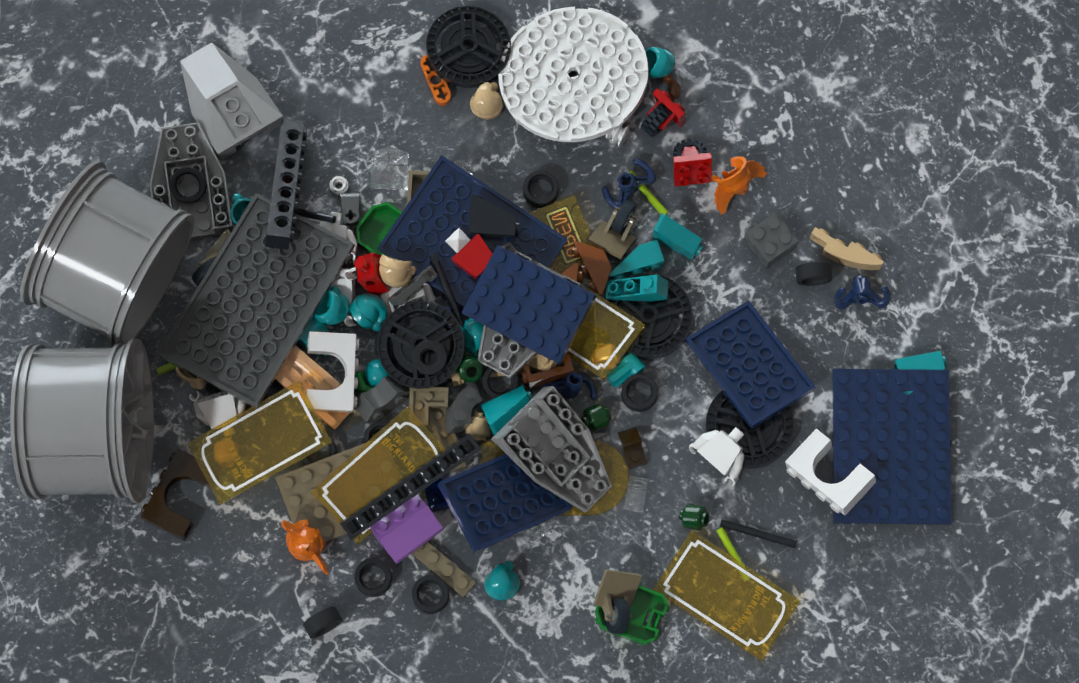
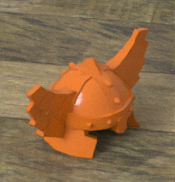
(735, 181)
(305, 542)

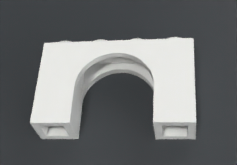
(343, 348)
(842, 495)

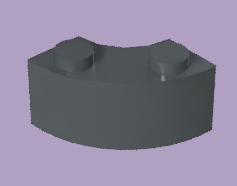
(381, 399)
(459, 411)

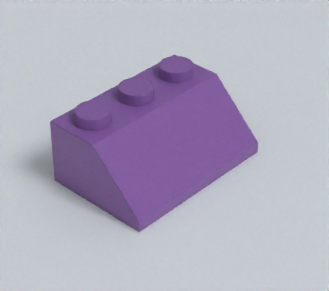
(406, 528)

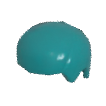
(374, 372)

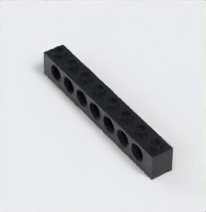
(285, 185)
(410, 486)

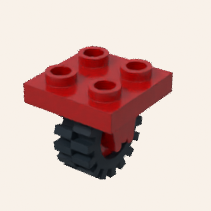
(662, 114)
(691, 163)

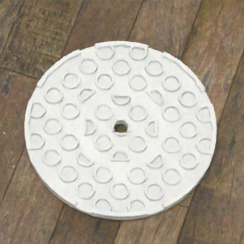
(582, 107)

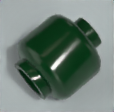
(474, 373)
(596, 417)
(694, 517)

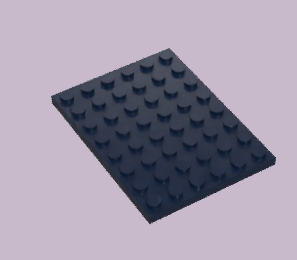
(443, 207)
(897, 440)

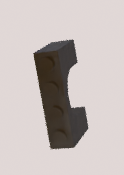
(156, 512)

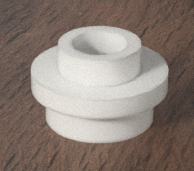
(338, 180)

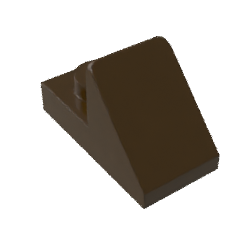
(632, 448)

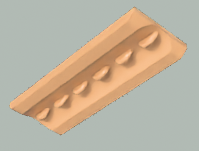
(312, 376)

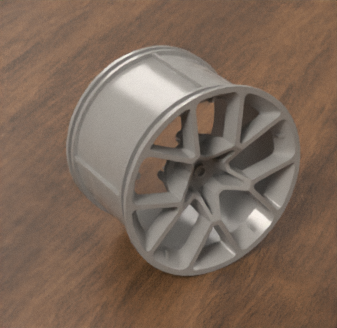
(106, 255)
(83, 421)

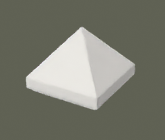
(457, 240)

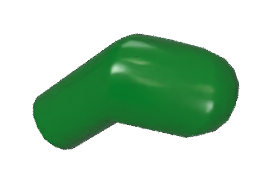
(362, 386)

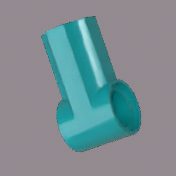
(629, 366)

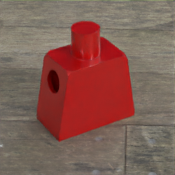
(473, 257)
(369, 275)

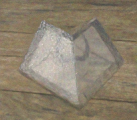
(389, 169)

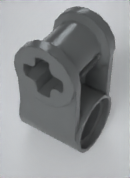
(351, 208)

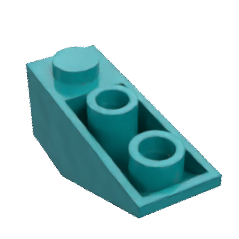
(642, 259)
(638, 289)

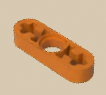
(445, 90)

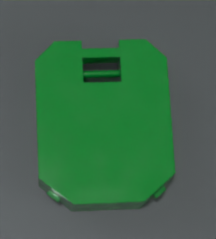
(375, 226)
(644, 601)

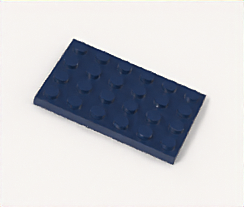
(529, 304)
(750, 364)
(498, 502)

